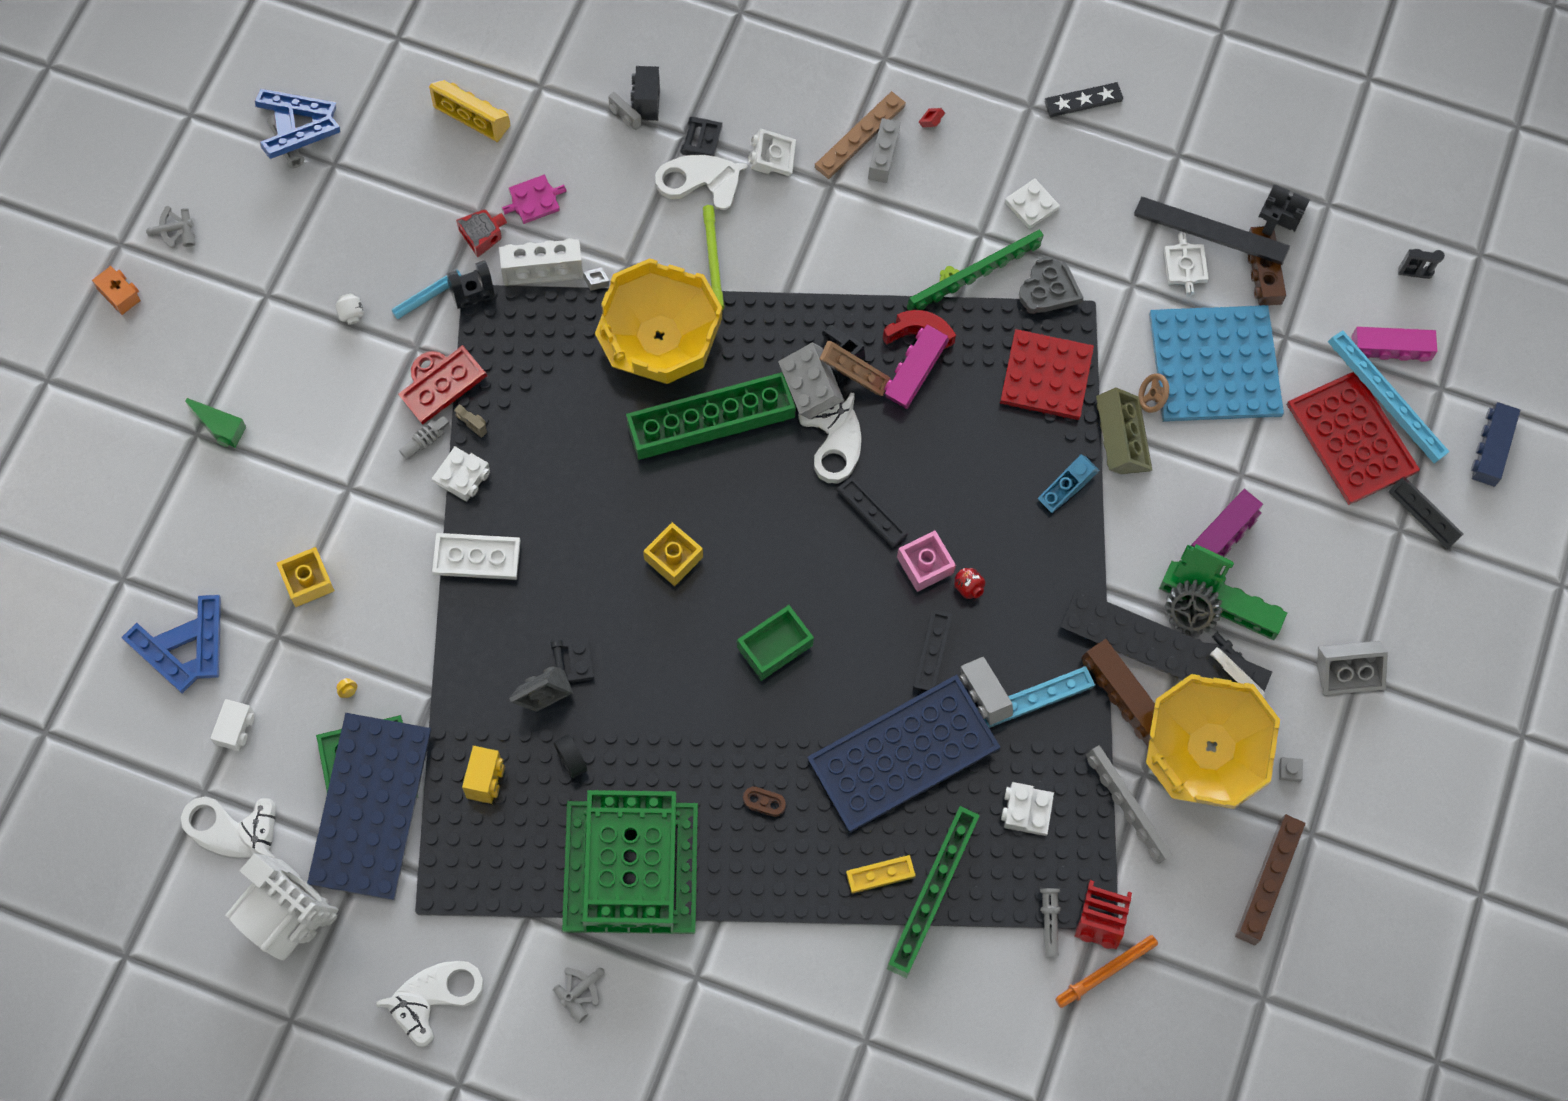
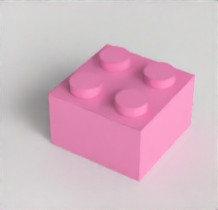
(926, 561)

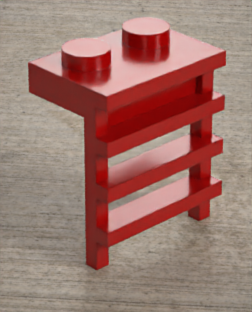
(1100, 927)

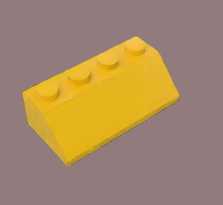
(469, 110)

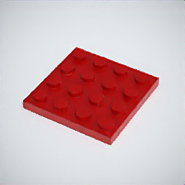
(1047, 374)

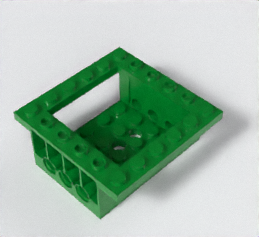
(597, 864)

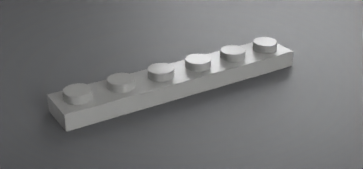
(1132, 811)

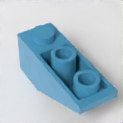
(1068, 483)

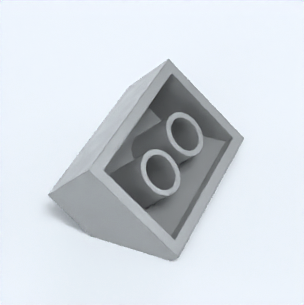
(1352, 667)

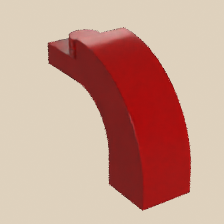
(912, 321)

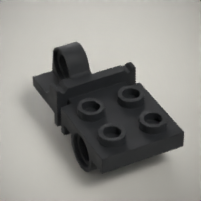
(1282, 209)

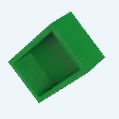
(775, 642)

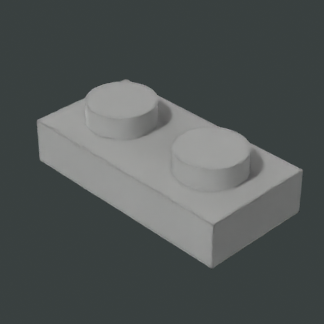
(624, 110)

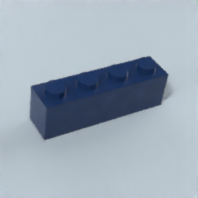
(1495, 444)

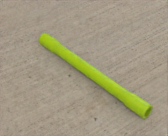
(709, 221)

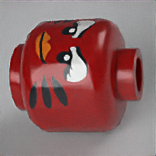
(969, 583)

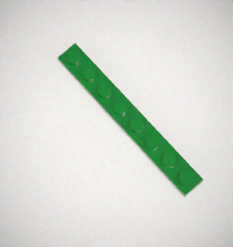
(971, 273)

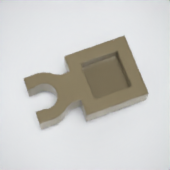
(475, 423)

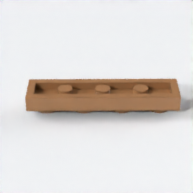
(854, 368)

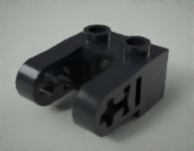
(478, 279)
(846, 342)

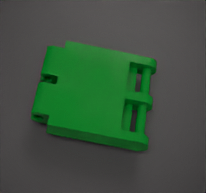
(1202, 565)

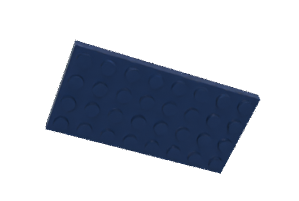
(903, 753)
(369, 806)

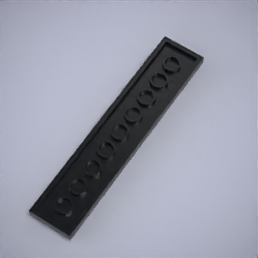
(1150, 641)

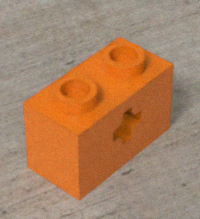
(120, 299)

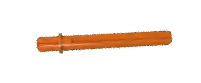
(1082, 987)

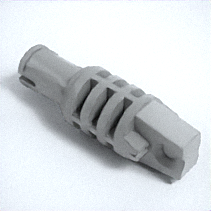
(424, 437)

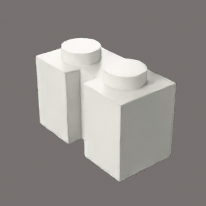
(231, 725)

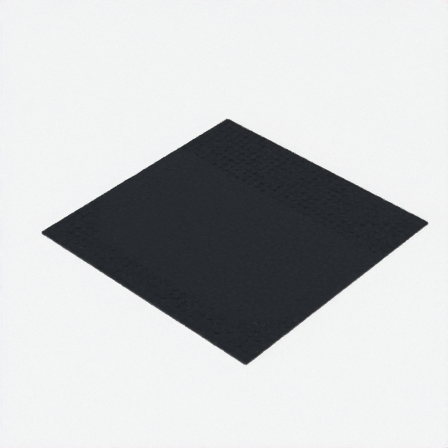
(670, 687)

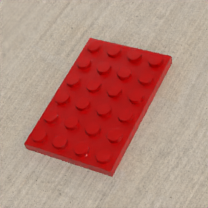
(1352, 437)

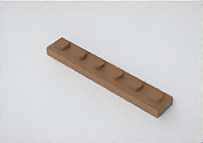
(859, 135)

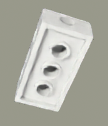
(543, 268)

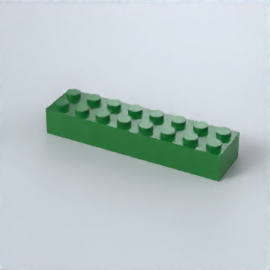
(710, 415)

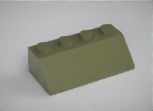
(1123, 432)

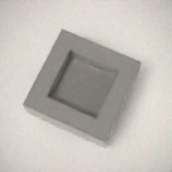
(596, 279)
(1291, 769)

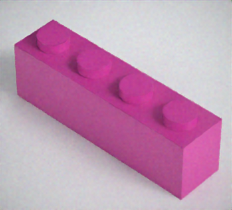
(1396, 343)
(916, 366)

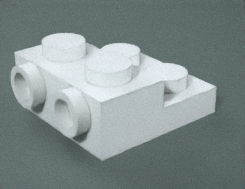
(772, 152)
(461, 473)
(1027, 809)

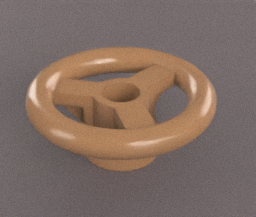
(1156, 393)

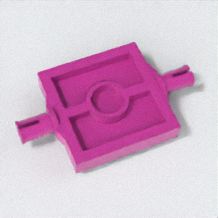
(534, 199)

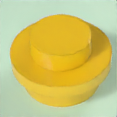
(346, 688)

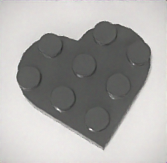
(1049, 287)

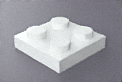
(1032, 203)

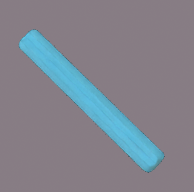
(421, 297)

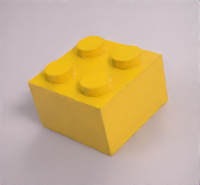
(673, 554)
(305, 577)
(483, 774)

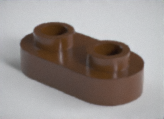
(764, 802)

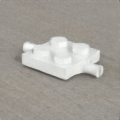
(1186, 264)

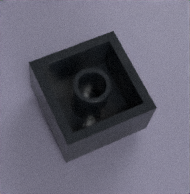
(646, 92)

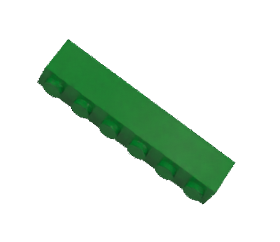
(1238, 606)

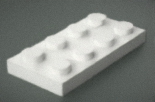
(476, 556)

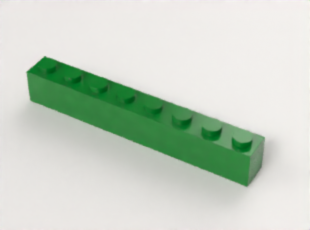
(933, 892)

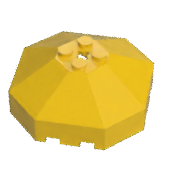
(664, 301)
(1216, 712)

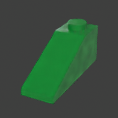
(223, 426)

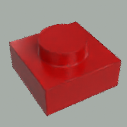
(932, 117)

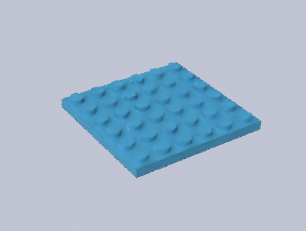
(1217, 363)

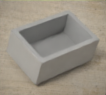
(810, 381)

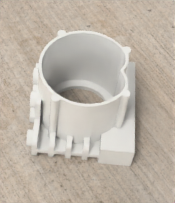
(278, 907)

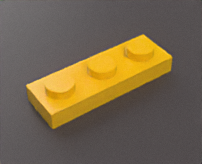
(880, 874)

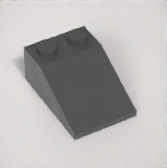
(542, 689)

